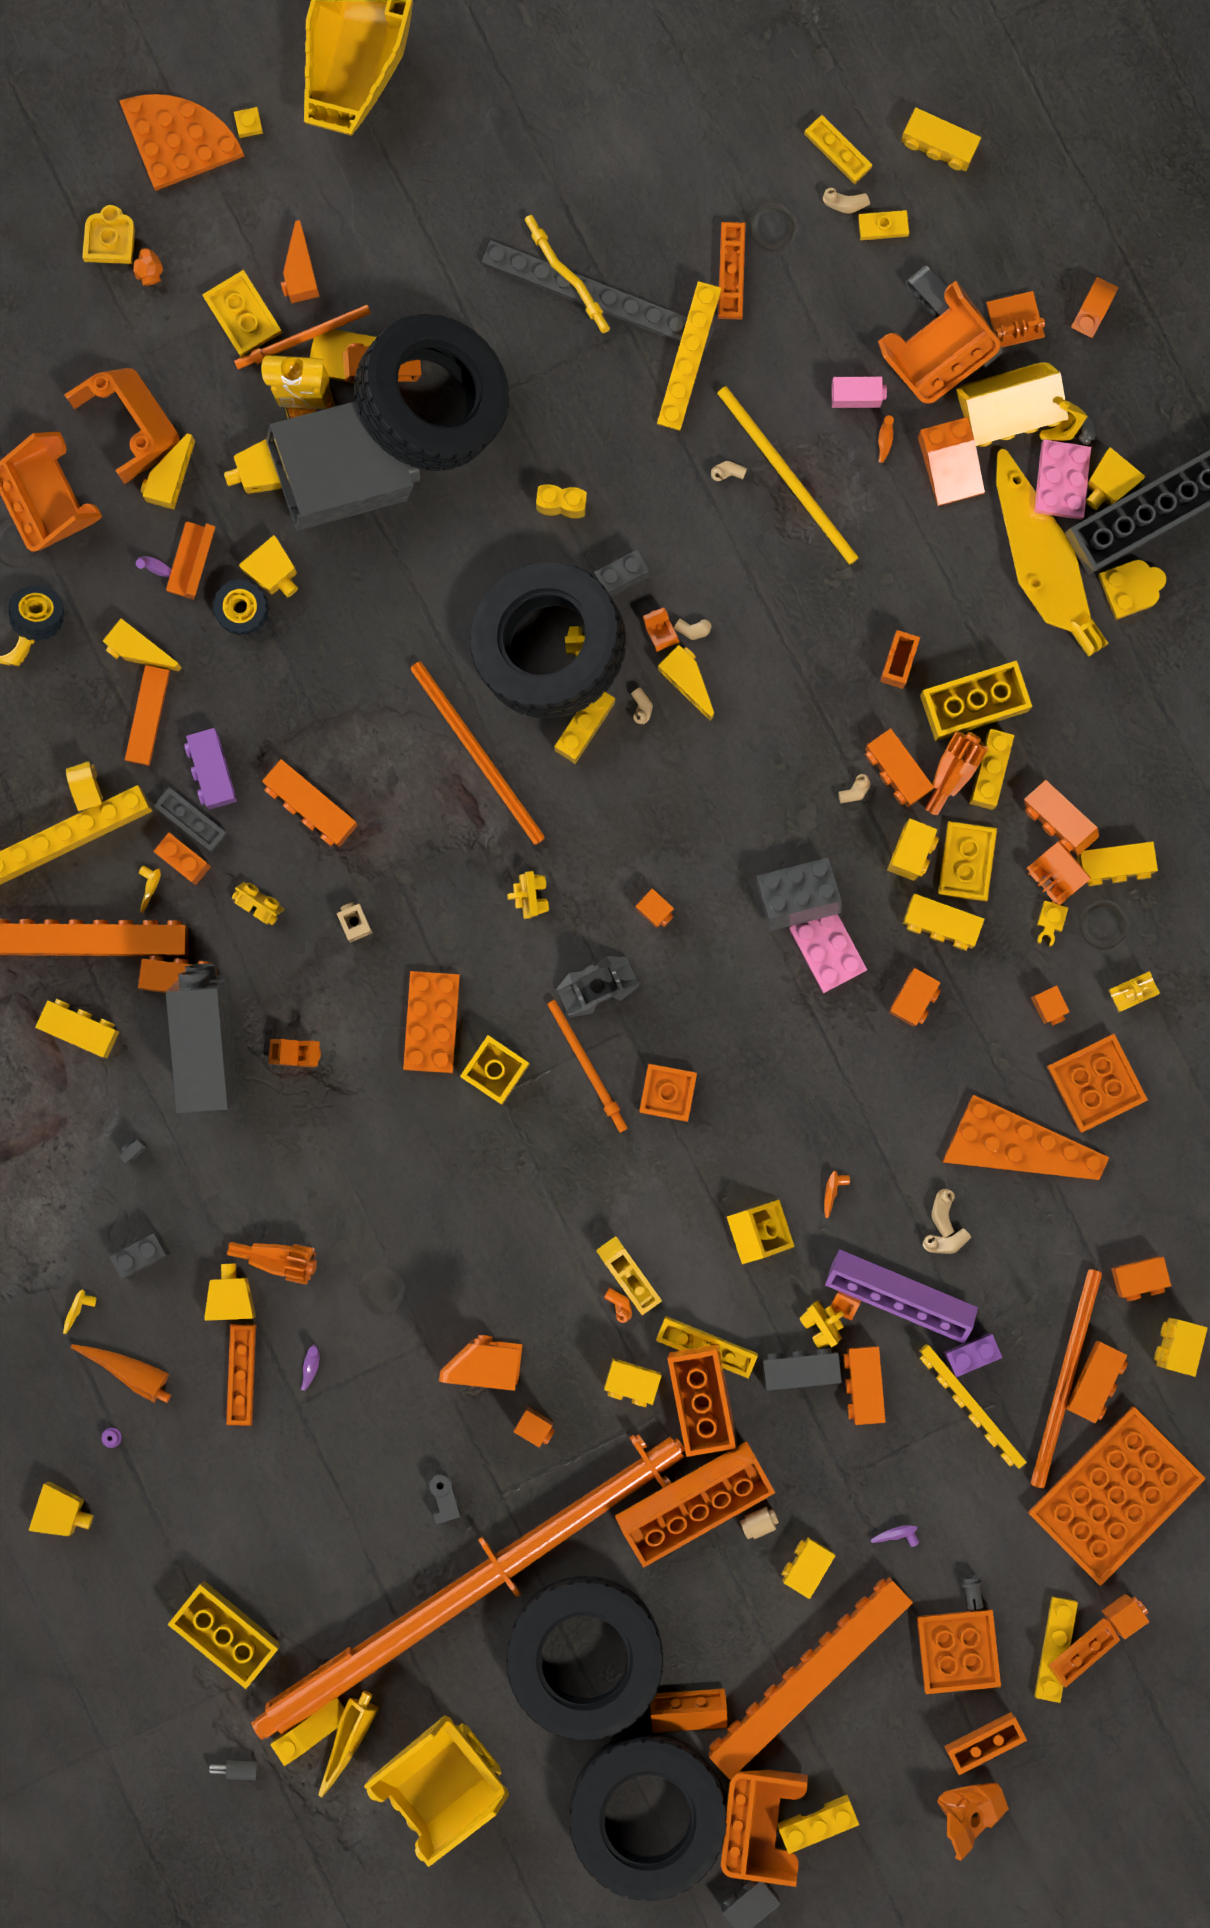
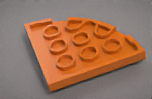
(178, 137)

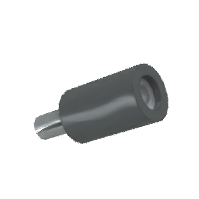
(237, 1770)

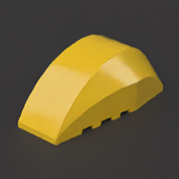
(351, 58)

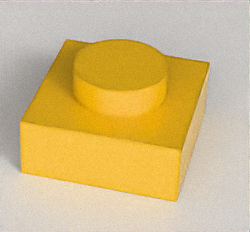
(248, 122)

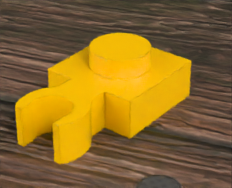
(1051, 918)

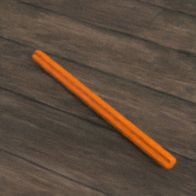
(477, 753)
(1066, 1378)

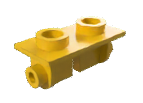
(248, 895)

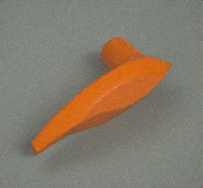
(885, 437)
(831, 1190)

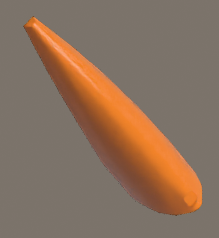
(137, 1375)

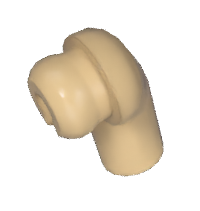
(693, 631)
(644, 706)

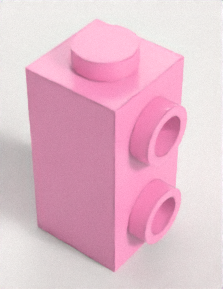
(858, 392)

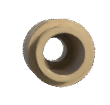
(759, 1523)

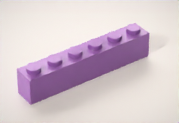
(901, 1296)

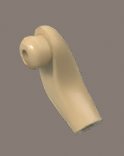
(844, 203)
(940, 1211)
(946, 1245)

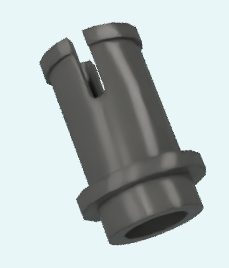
(973, 1591)

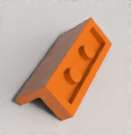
(190, 560)
(689, 1710)

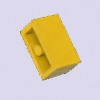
(807, 1567)

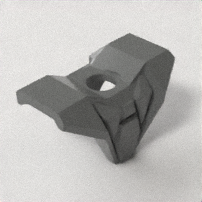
(576, 989)

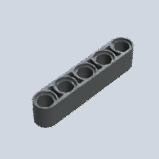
(930, 293)

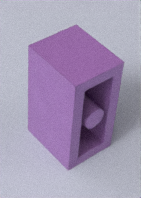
(972, 1355)

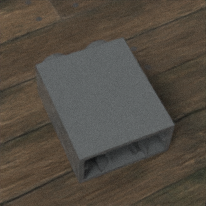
(334, 467)
(202, 1040)

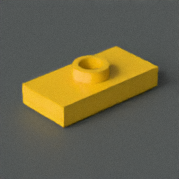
(883, 225)

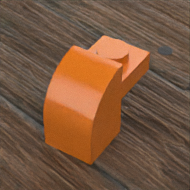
(1094, 307)
(294, 1053)

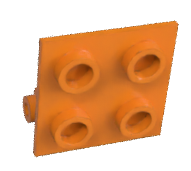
(1016, 319)
(1058, 873)

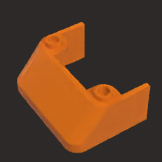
(156, 433)
(485, 1364)

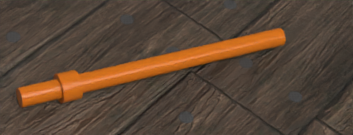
(258, 354)
(611, 1108)

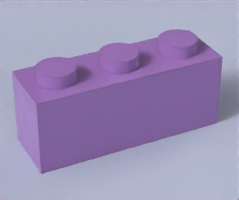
(210, 769)

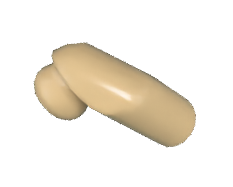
(727, 469)
(857, 791)

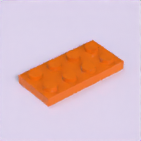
(431, 1022)

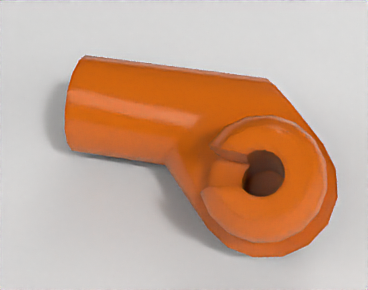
(622, 1305)

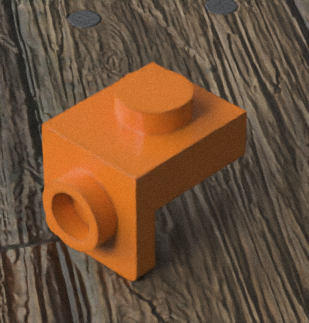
(660, 629)

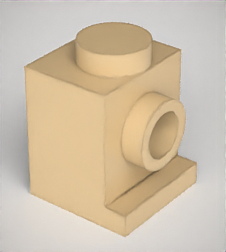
(354, 932)

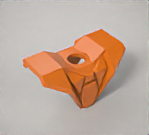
(962, 1804)

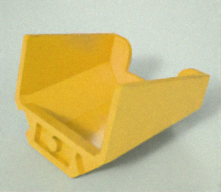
(442, 1787)

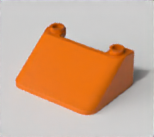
(944, 349)
(40, 493)

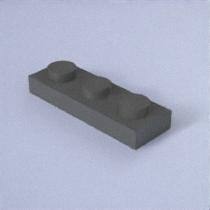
(190, 819)

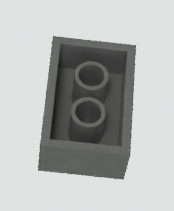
(799, 894)

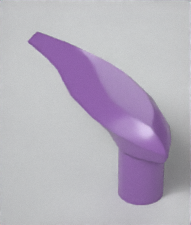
(154, 566)
(310, 1366)
(897, 1533)

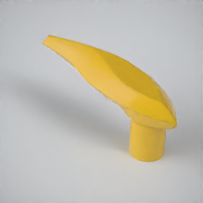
(151, 884)
(76, 1307)

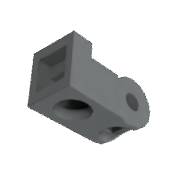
(443, 1490)

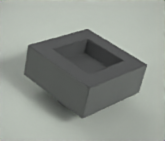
(132, 1150)

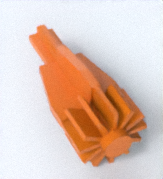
(956, 768)
(282, 1260)

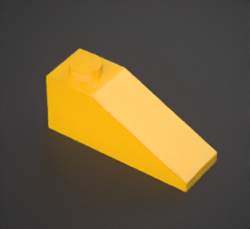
(167, 477)
(134, 647)
(684, 675)
(628, 1275)
(308, 1732)

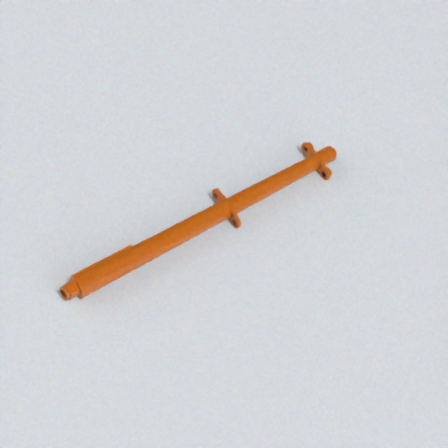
(356, 1664)

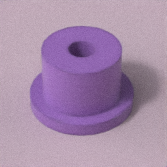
(116, 1437)

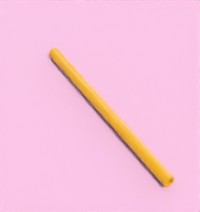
(787, 475)

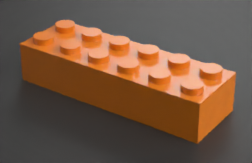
(694, 1504)

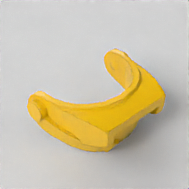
(1067, 428)
(18, 654)

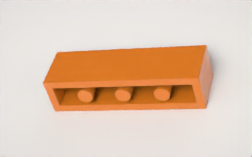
(309, 803)

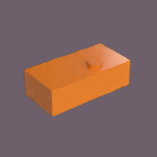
(702, 1400)

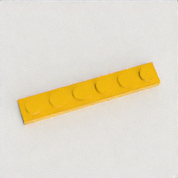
(689, 356)
(977, 1416)

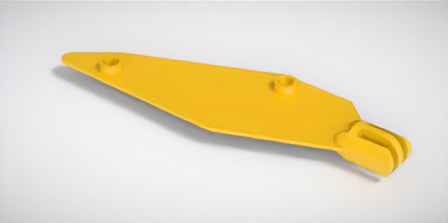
(1044, 558)

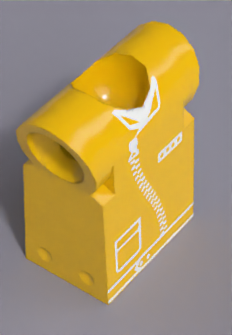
(297, 381)

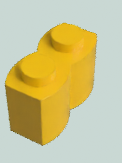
(568, 501)

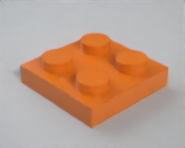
(668, 1092)

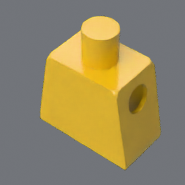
(254, 470)
(1112, 480)
(271, 568)
(229, 1296)
(59, 1512)

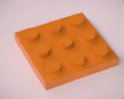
(1097, 1083)
(958, 1651)

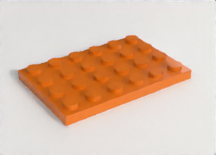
(1116, 1495)

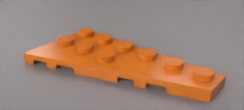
(1006, 1141)

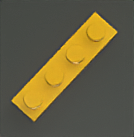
(684, 1337)
(1056, 1641)

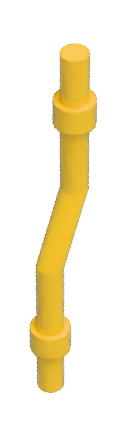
(593, 308)

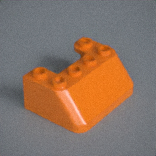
(752, 1826)

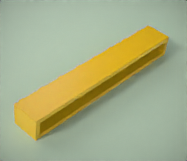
(73, 833)

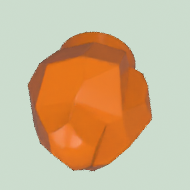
(148, 267)

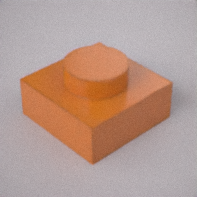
(845, 1303)

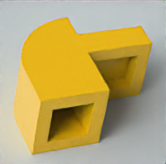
(84, 785)

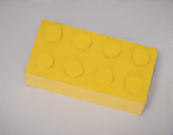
(976, 700)
(224, 1634)

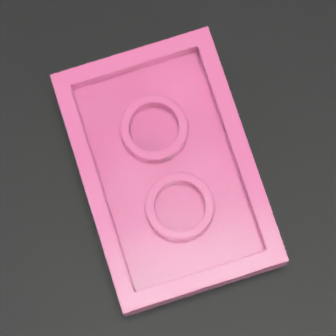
(1062, 479)
(828, 951)

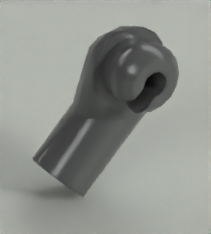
(1088, 431)

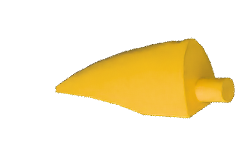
(350, 1733)

